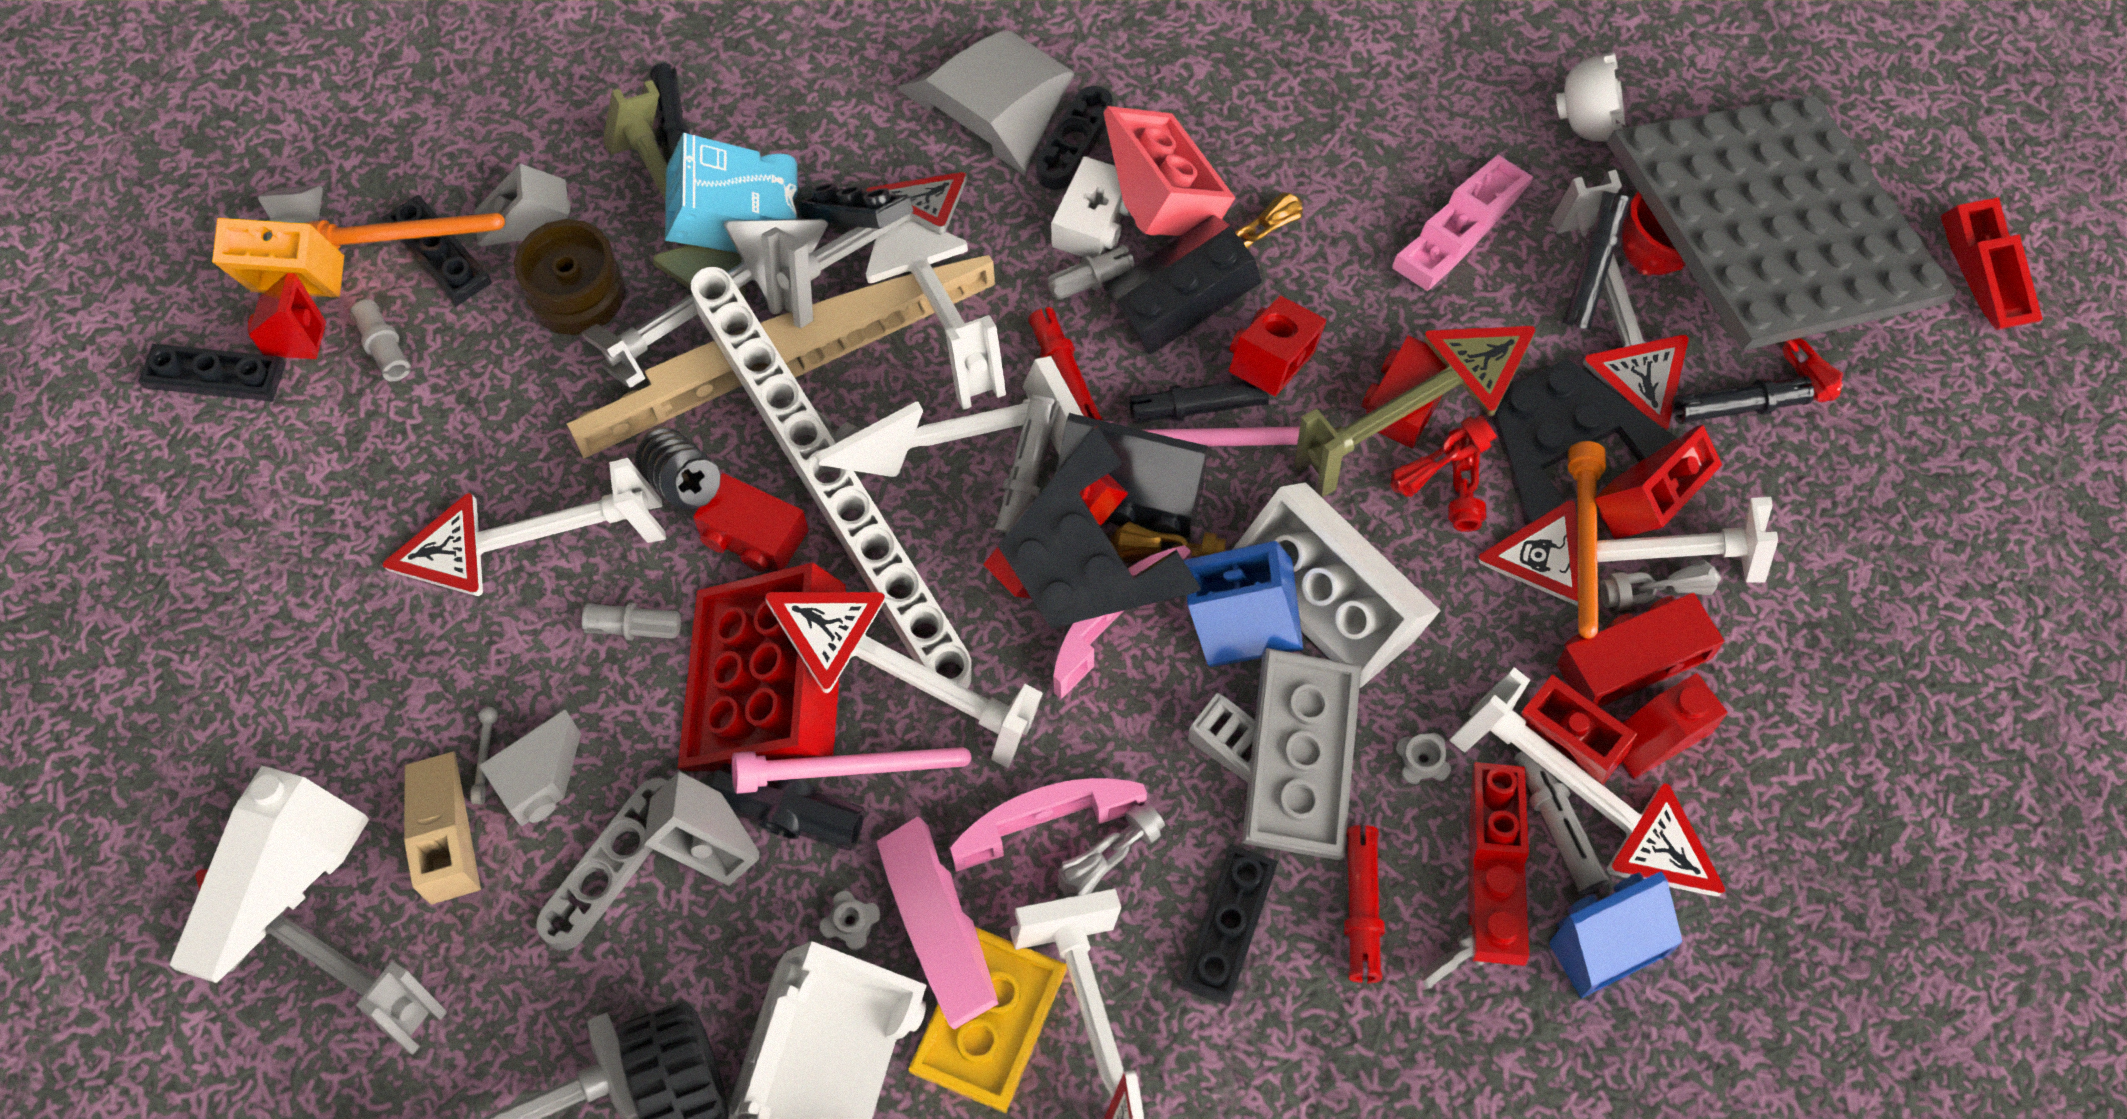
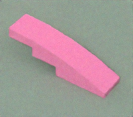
(1462, 222)
(935, 923)

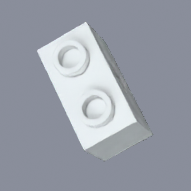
(1090, 211)

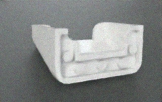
(824, 1037)

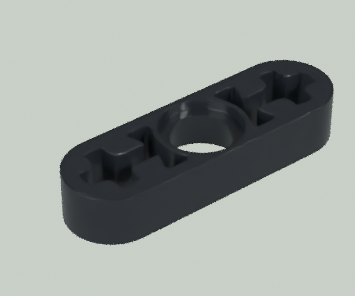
(1073, 121)

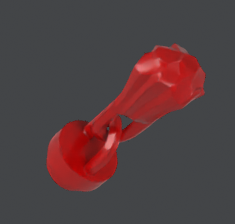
(1824, 377)
(1412, 476)
(1466, 511)

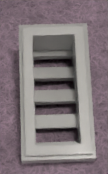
(1216, 745)

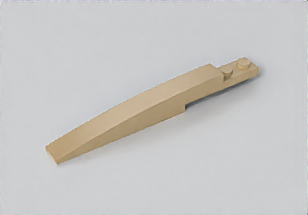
(836, 329)

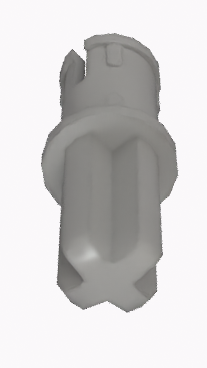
(1090, 273)
(630, 621)

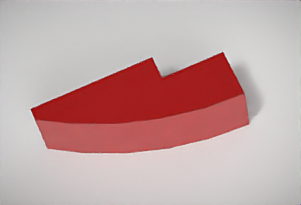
(1992, 263)

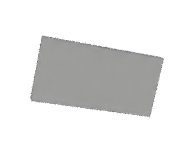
(1302, 755)

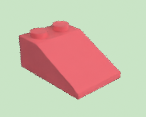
(1163, 172)

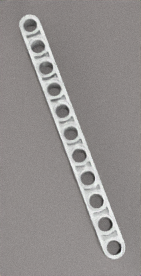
(835, 497)

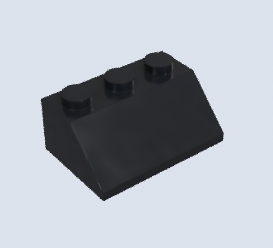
(1184, 283)
(1156, 470)

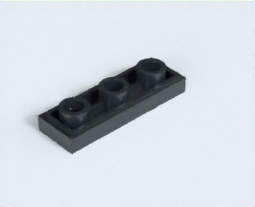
(855, 206)
(441, 256)
(212, 372)
(1220, 950)

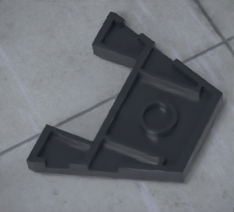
(1552, 413)
(1069, 558)

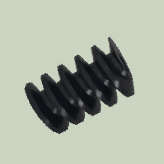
(677, 468)

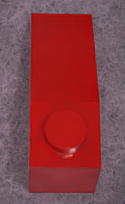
(1658, 485)

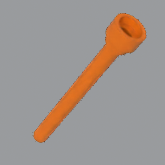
(408, 229)
(1586, 466)

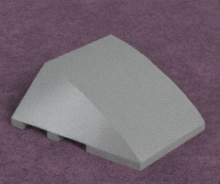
(997, 91)

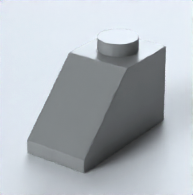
(526, 202)
(535, 769)
(699, 830)

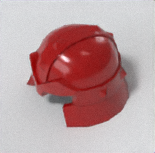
(1646, 242)

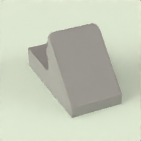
(292, 204)

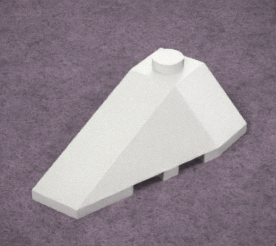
(269, 853)

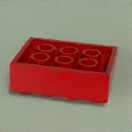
(748, 679)

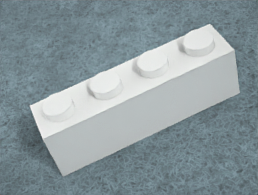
(1346, 590)

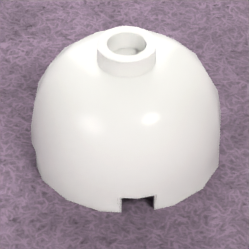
(1593, 98)

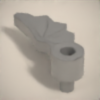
(1449, 961)

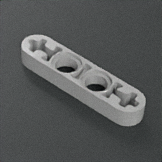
(599, 859)

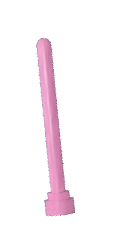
(1234, 436)
(754, 771)

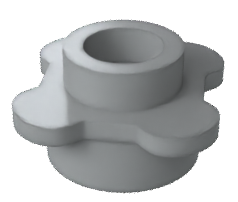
(1424, 744)
(855, 934)

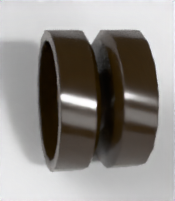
(569, 276)

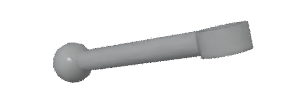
(487, 717)

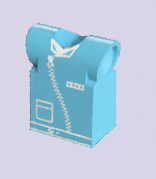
(723, 183)

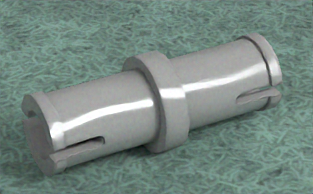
(380, 340)

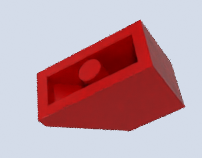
(287, 321)
(1672, 724)

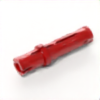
(1061, 349)
(1363, 925)

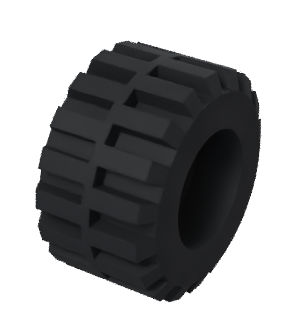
(671, 1066)

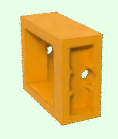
(292, 249)

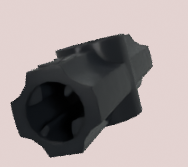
(795, 810)

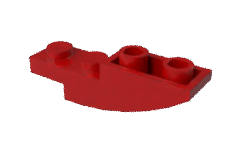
(1498, 864)

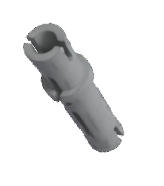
(1028, 460)
(1552, 801)

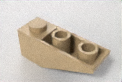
(438, 830)

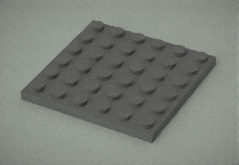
(1780, 220)

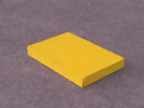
(992, 1050)

